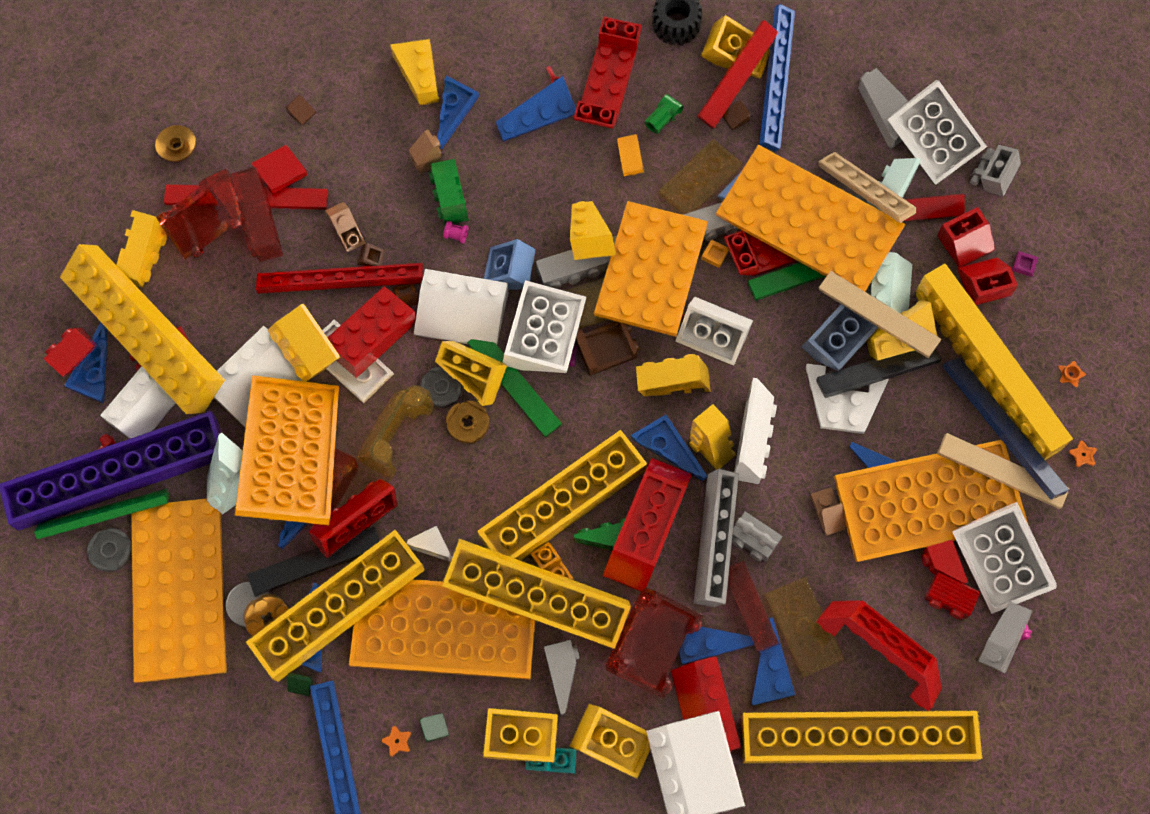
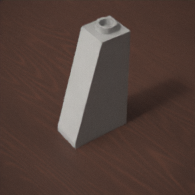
(882, 102)

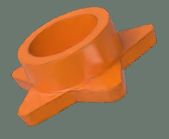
(1077, 373)
(1077, 454)
(395, 747)

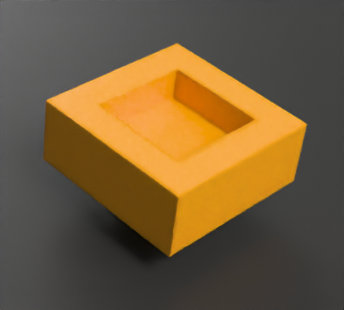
(715, 253)

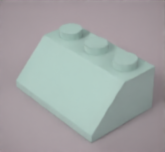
(899, 175)
(893, 282)
(224, 475)

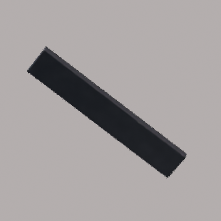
(873, 372)
(309, 563)

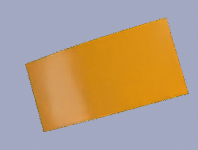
(630, 155)
(549, 560)

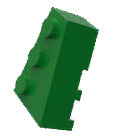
(448, 192)

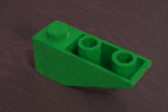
(602, 537)

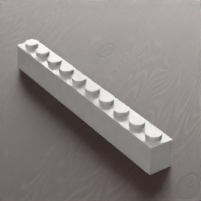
(564, 269)

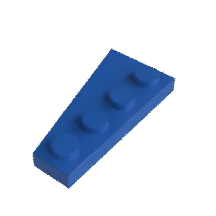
(542, 109)

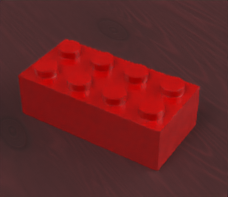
(371, 331)

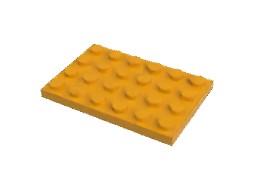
(651, 268)

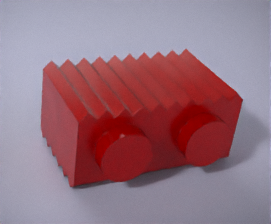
(952, 596)

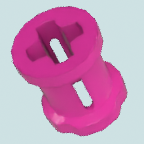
(455, 232)

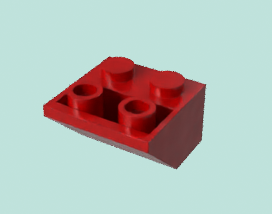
(967, 237)
(988, 280)
(70, 351)

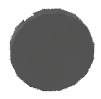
(446, 390)
(109, 550)

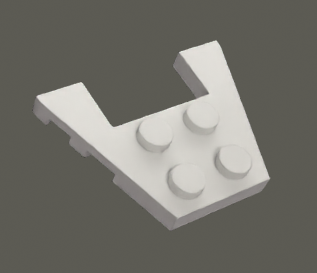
(845, 411)

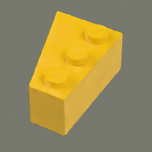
(417, 67)
(589, 232)
(141, 248)
(883, 345)
(474, 370)
(672, 376)
(710, 437)

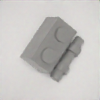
(996, 169)
(755, 537)

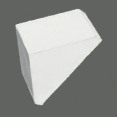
(430, 543)

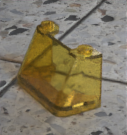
(376, 450)

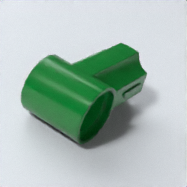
(665, 112)

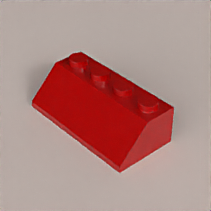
(354, 517)
(703, 692)

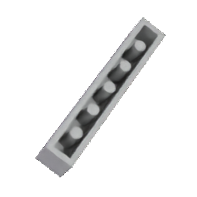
(716, 538)

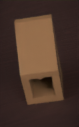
(425, 152)
(345, 226)

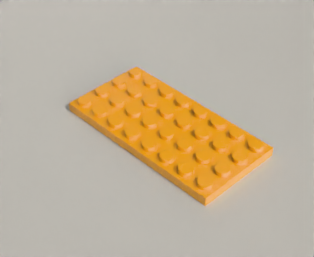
(809, 219)
(288, 451)
(917, 502)
(178, 591)
(443, 632)

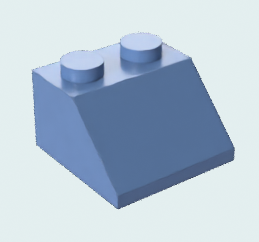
(510, 263)

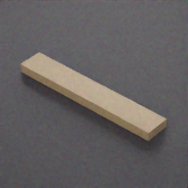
(867, 187)
(879, 314)
(994, 468)

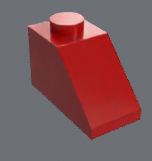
(944, 559)

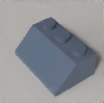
(838, 337)

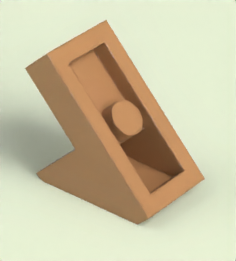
(829, 511)

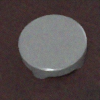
(238, 600)

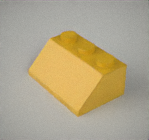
(303, 343)

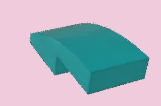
(563, 762)

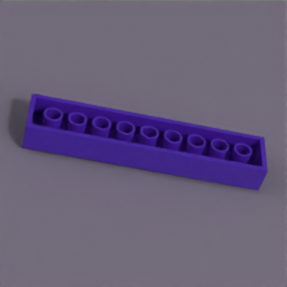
(110, 471)

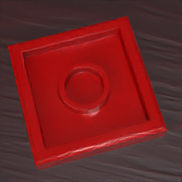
(279, 169)

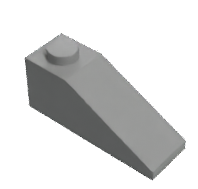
(1005, 637)
(562, 667)

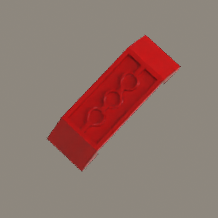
(609, 73)
(753, 255)
(647, 525)
(890, 642)

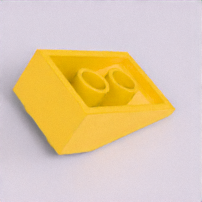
(726, 43)
(520, 735)
(612, 740)

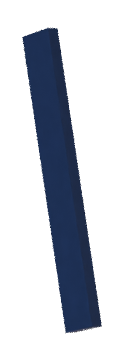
(1005, 428)

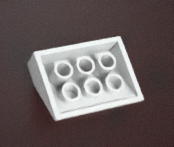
(936, 132)
(460, 307)
(544, 329)
(256, 357)
(754, 434)
(1004, 558)
(695, 766)

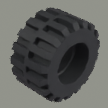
(676, 30)

